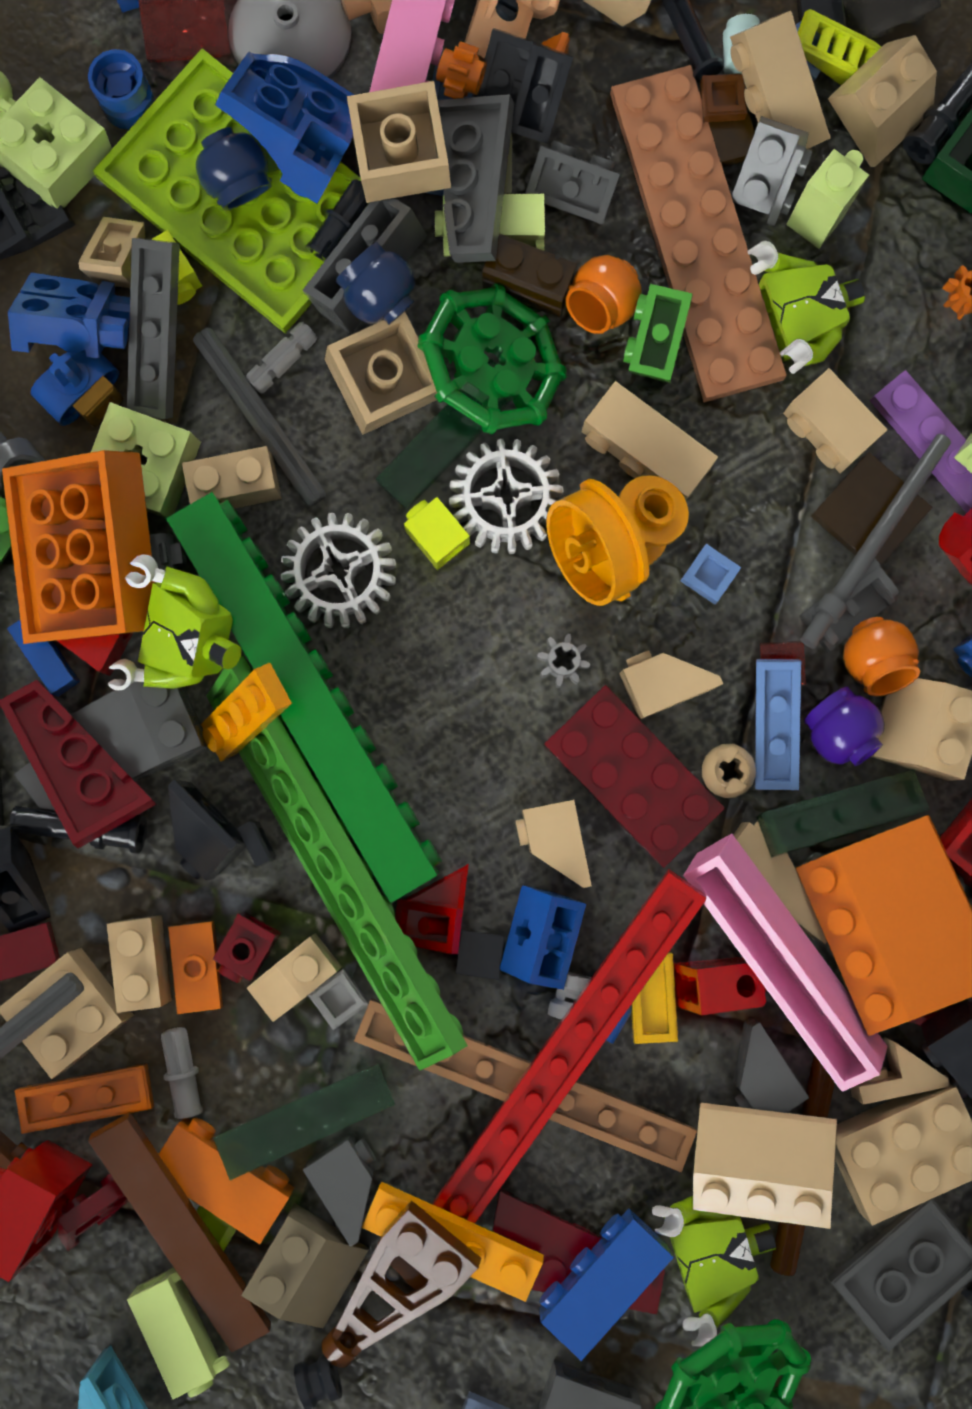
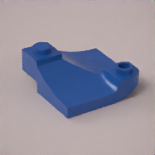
(293, 115)

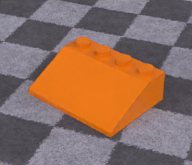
(73, 543)
(895, 923)

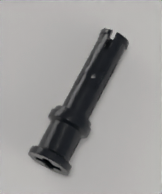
(940, 121)
(47, 823)

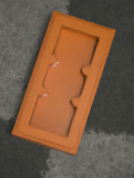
(193, 967)

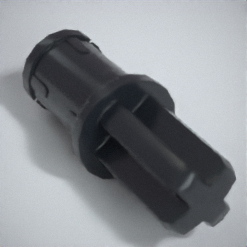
(338, 220)

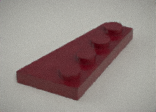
(75, 771)
(558, 1243)

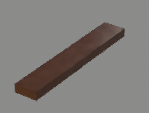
(179, 1231)

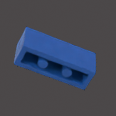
(603, 1283)

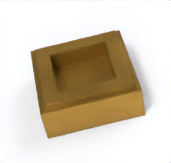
(96, 401)

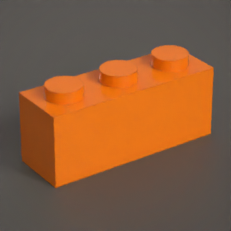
(246, 1202)

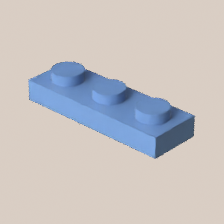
(777, 724)

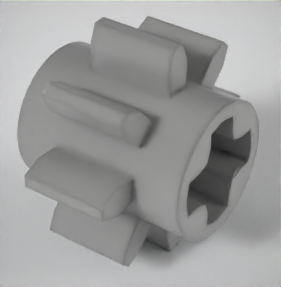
(561, 672)

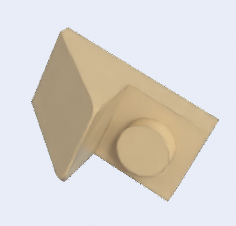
(110, 251)
(906, 1077)

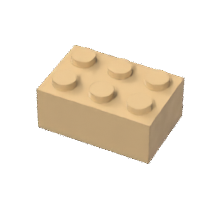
(905, 1152)

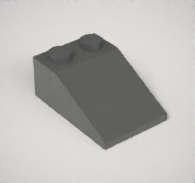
(144, 727)

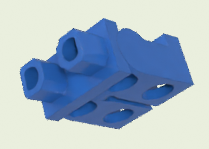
(69, 315)

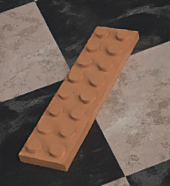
(698, 232)

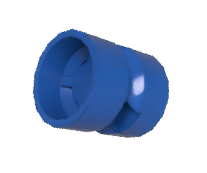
(120, 87)

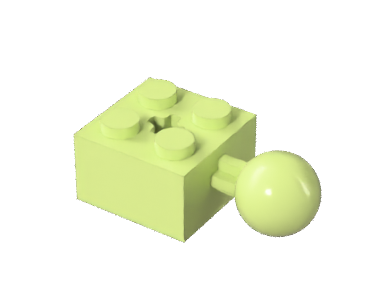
(48, 142)
(160, 443)

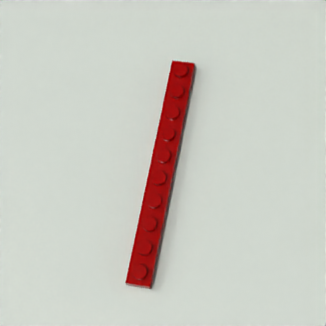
(571, 1047)

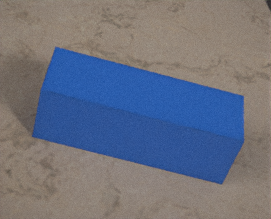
(47, 662)

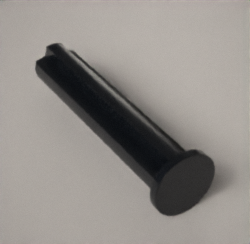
(693, 38)

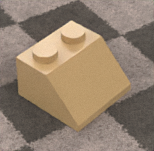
(886, 97)
(928, 729)

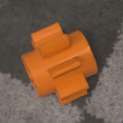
(461, 71)
(959, 292)

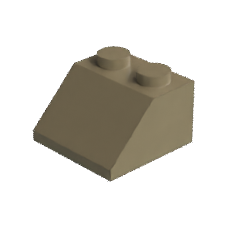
(304, 1270)

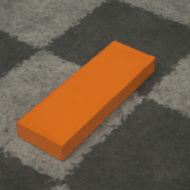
(84, 1098)

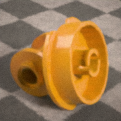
(610, 539)

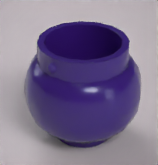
(846, 727)

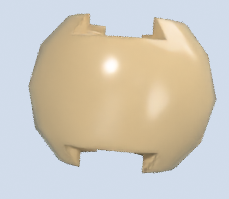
(713, 774)

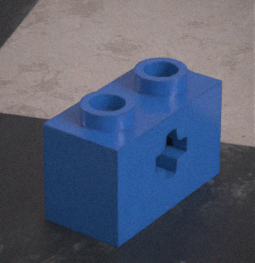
(542, 937)

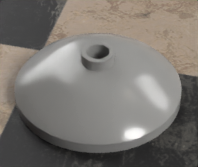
(314, 35)

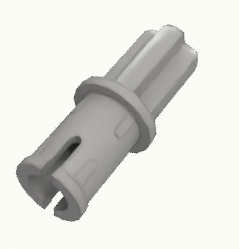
(181, 1073)

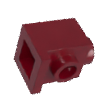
(258, 937)

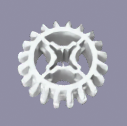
(486, 498)
(323, 537)

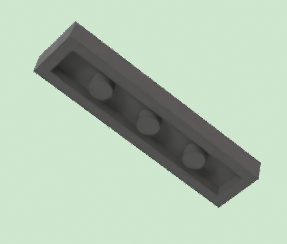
(153, 327)

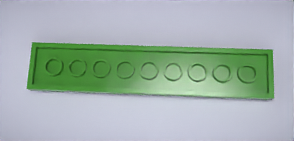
(346, 887)

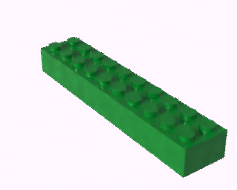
(318, 714)

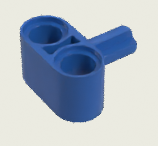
(68, 381)

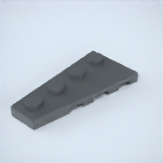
(477, 154)

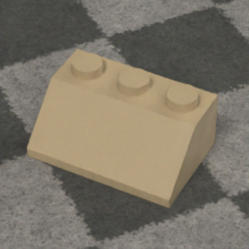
(764, 1165)

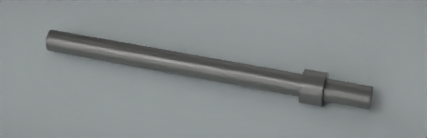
(833, 605)

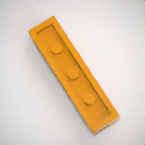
(245, 712)
(503, 1261)

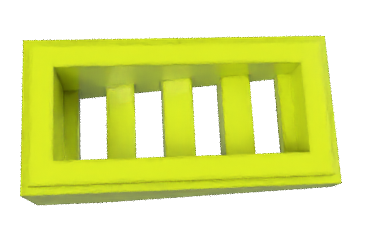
(844, 40)

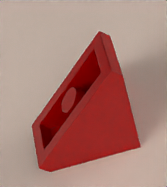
(435, 913)

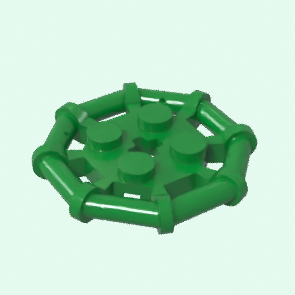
(507, 343)
(739, 1370)

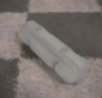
(281, 357)

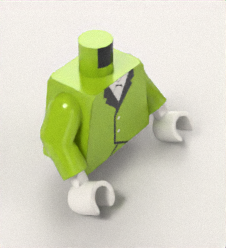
(803, 304)
(182, 631)
(713, 1261)

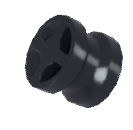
(317, 1382)

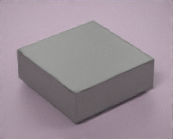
(338, 998)

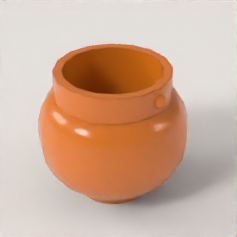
(603, 294)
(882, 656)

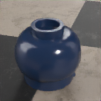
(233, 168)
(377, 285)

